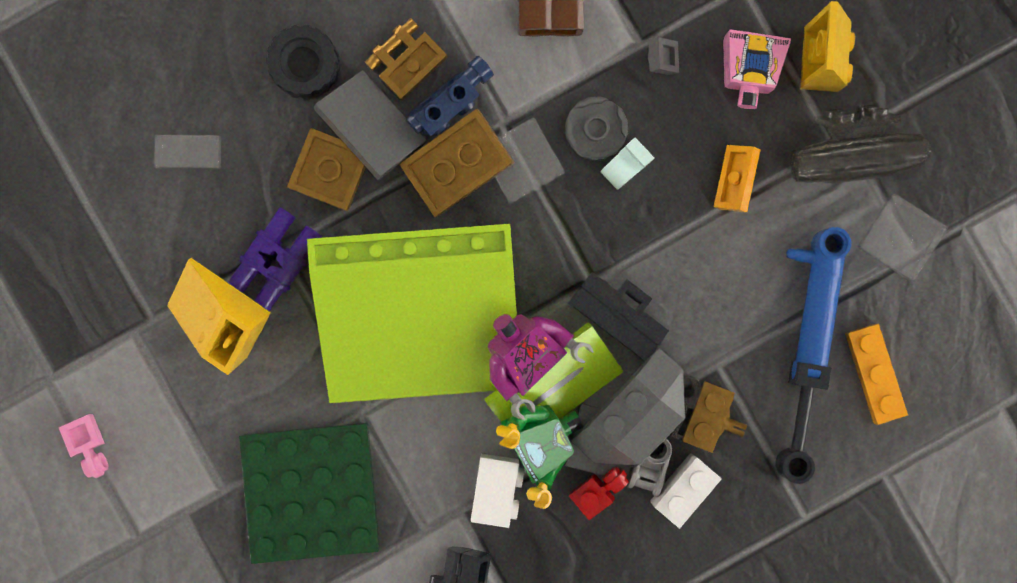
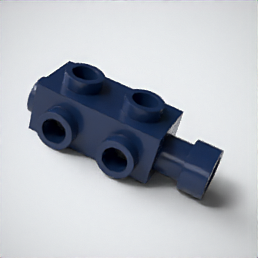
(445, 104)

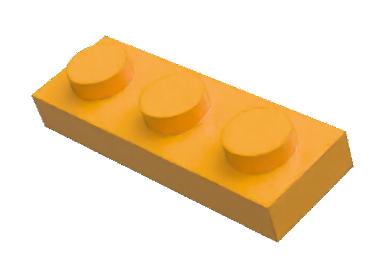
(876, 374)

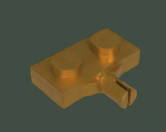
(711, 418)

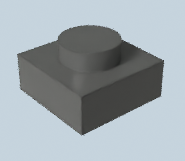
(663, 56)

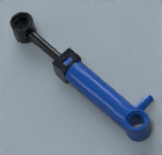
(814, 341)

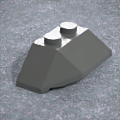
(636, 415)

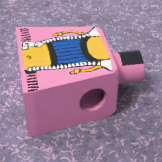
(753, 64)

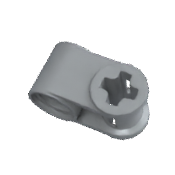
(652, 471)

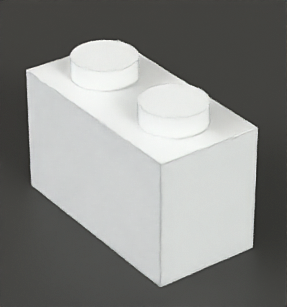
(495, 490)
(685, 490)

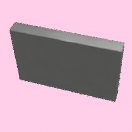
(369, 124)

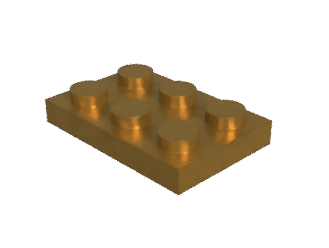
(456, 163)

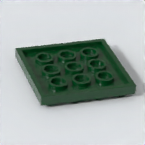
(309, 493)

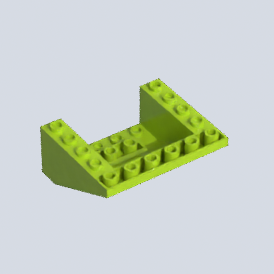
(410, 310)

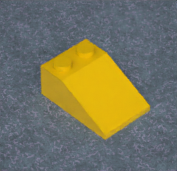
(827, 50)

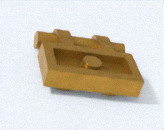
(412, 65)

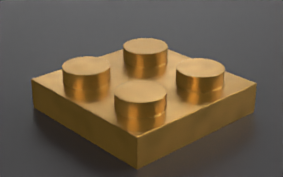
(327, 170)

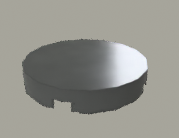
(596, 128)

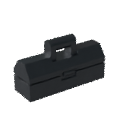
(628, 326)
(464, 566)

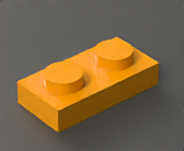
(737, 178)

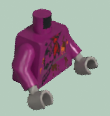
(525, 353)

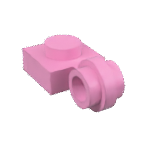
(82, 437)

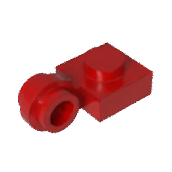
(594, 496)

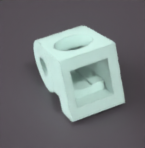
(627, 163)

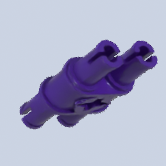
(269, 243)

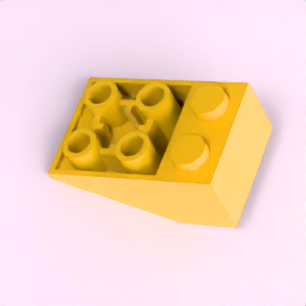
(216, 316)

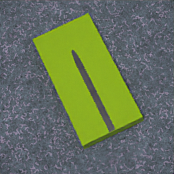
(568, 381)

